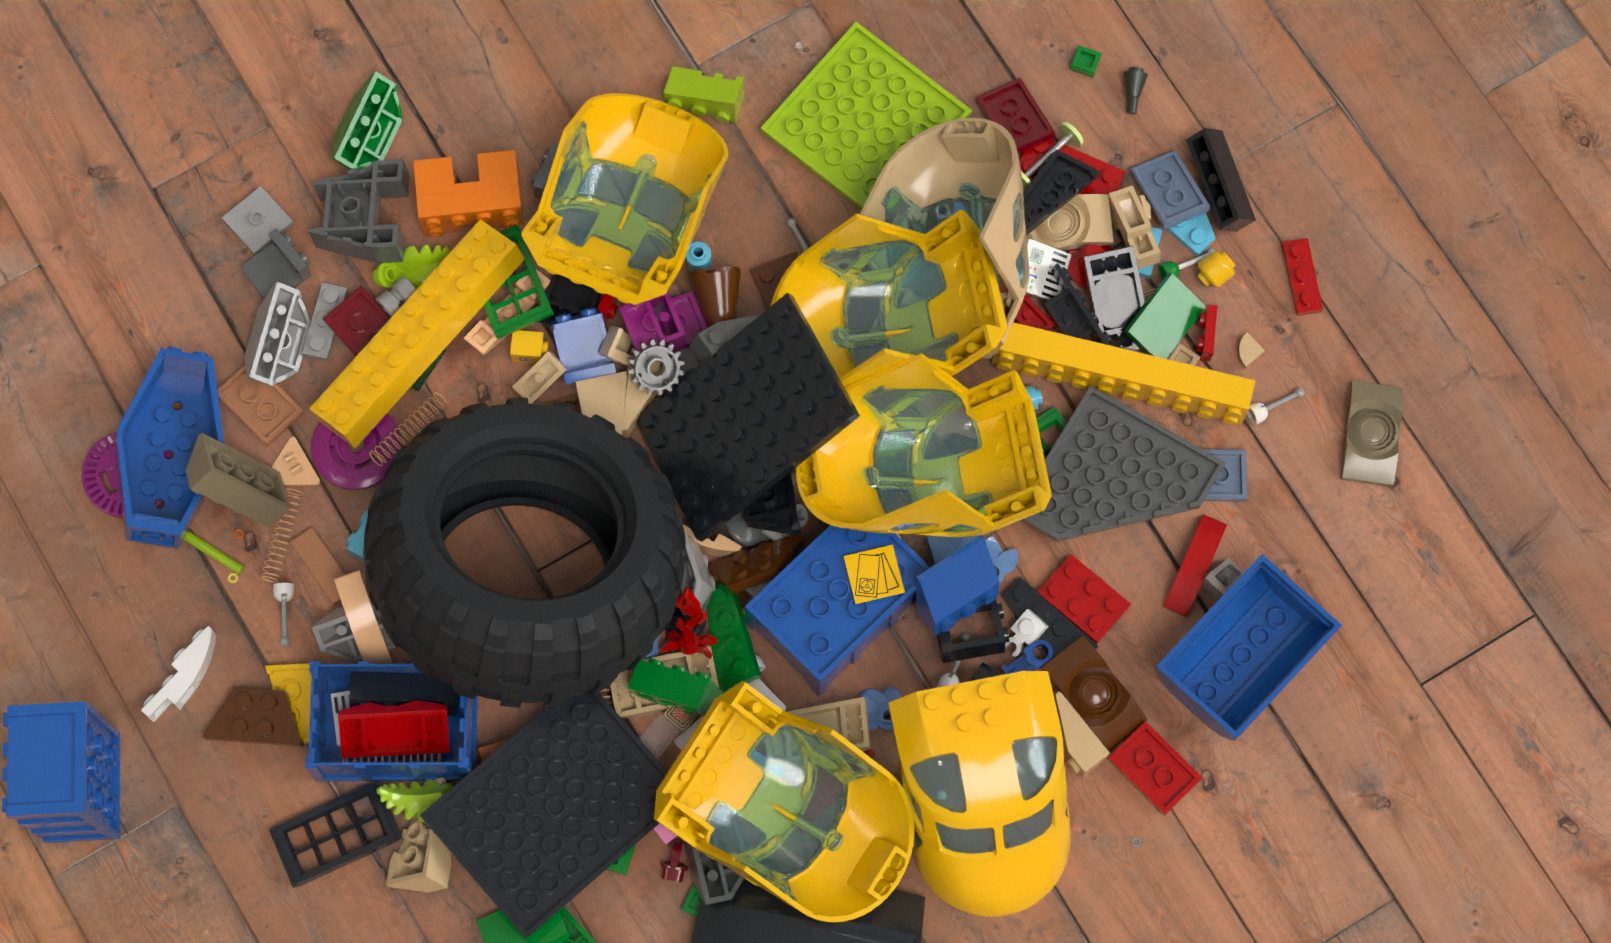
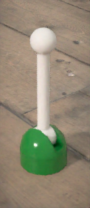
(1172, 267)

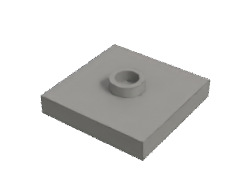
(255, 219)

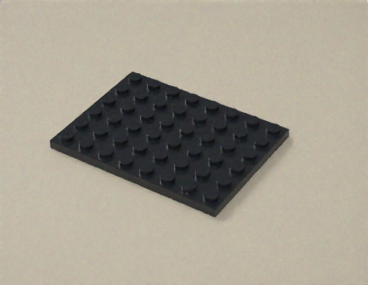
(746, 417)
(550, 809)

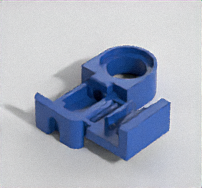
(1028, 661)

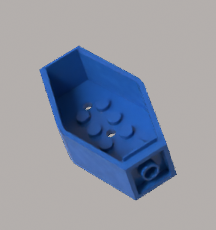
(151, 430)

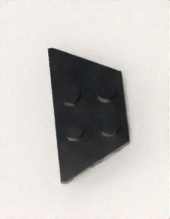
(775, 509)

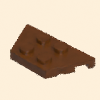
(755, 565)
(256, 718)

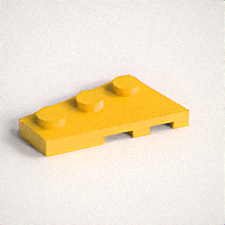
(296, 681)

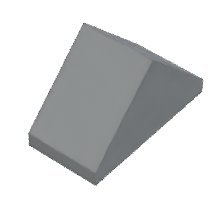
(1221, 579)

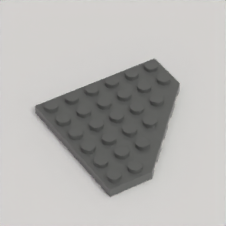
(1119, 471)

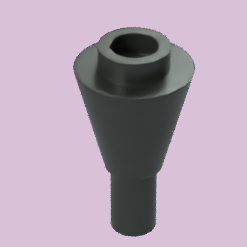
(1134, 84)

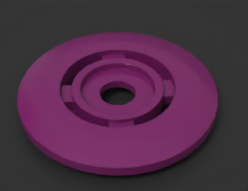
(102, 461)
(339, 464)

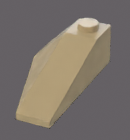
(422, 860)

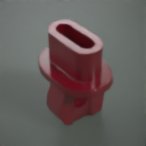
(674, 869)

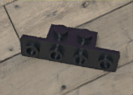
(1071, 313)

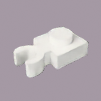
(1027, 629)

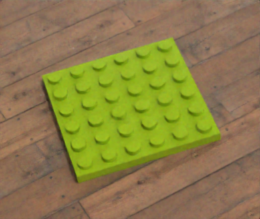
(858, 113)

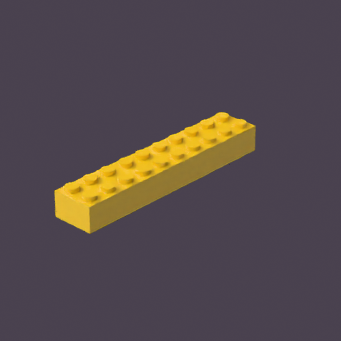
(417, 333)
(1125, 373)

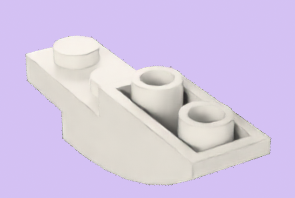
(191, 668)

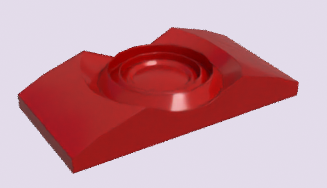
(393, 730)

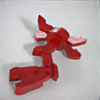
(689, 642)

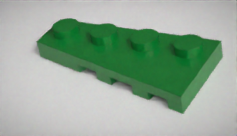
(734, 651)

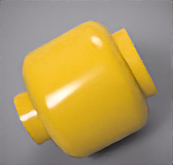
(1216, 268)

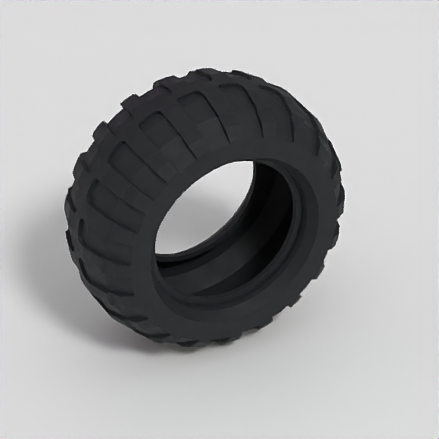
(506, 643)

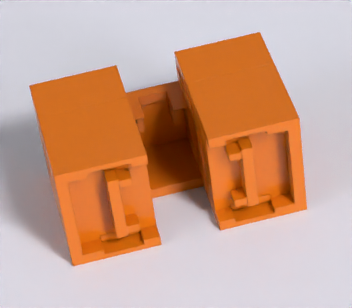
(449, 205)

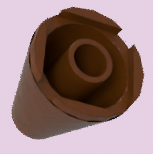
(717, 292)

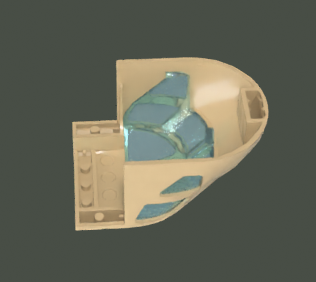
(967, 168)

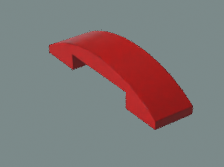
(1195, 565)

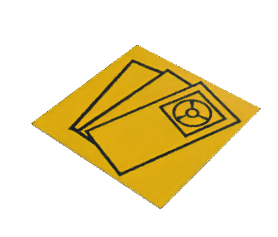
(874, 574)

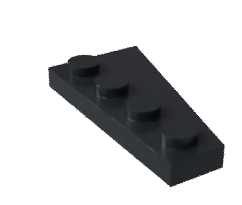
(1061, 630)

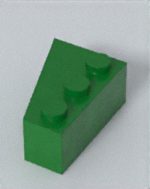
(673, 687)

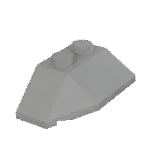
(277, 336)
(696, 575)
(336, 637)

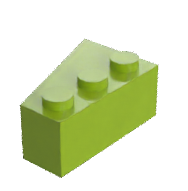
(705, 94)

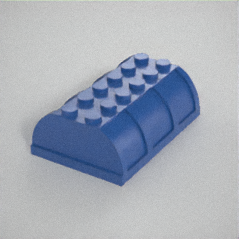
(1246, 649)

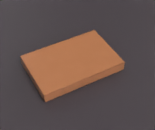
(259, 407)

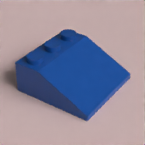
(956, 586)

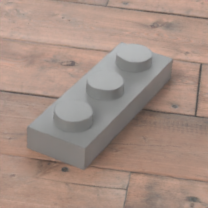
(320, 336)

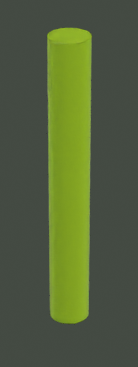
(214, 553)

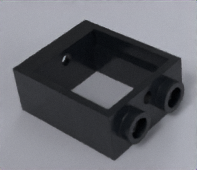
(976, 648)

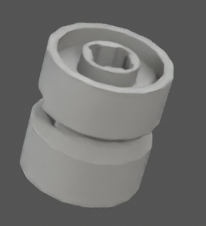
(392, 300)

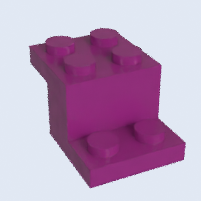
(673, 319)

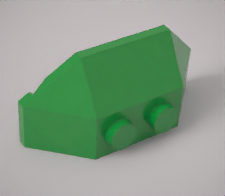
(368, 124)

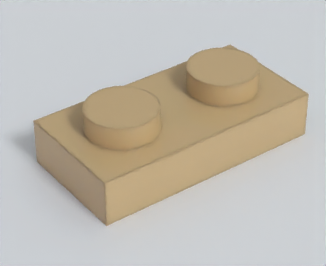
(540, 377)

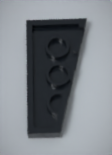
(1055, 186)

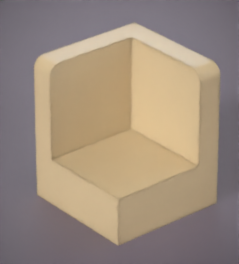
(616, 346)

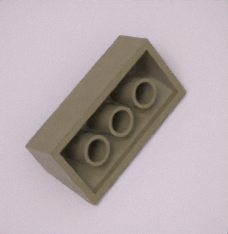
(236, 481)

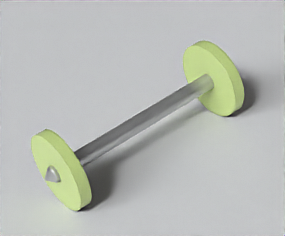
(1070, 134)

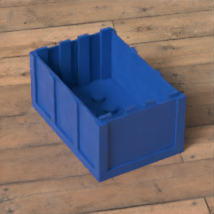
(812, 610)
(325, 756)
(62, 772)

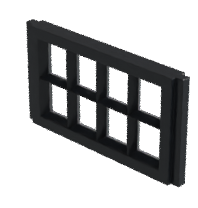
(288, 855)

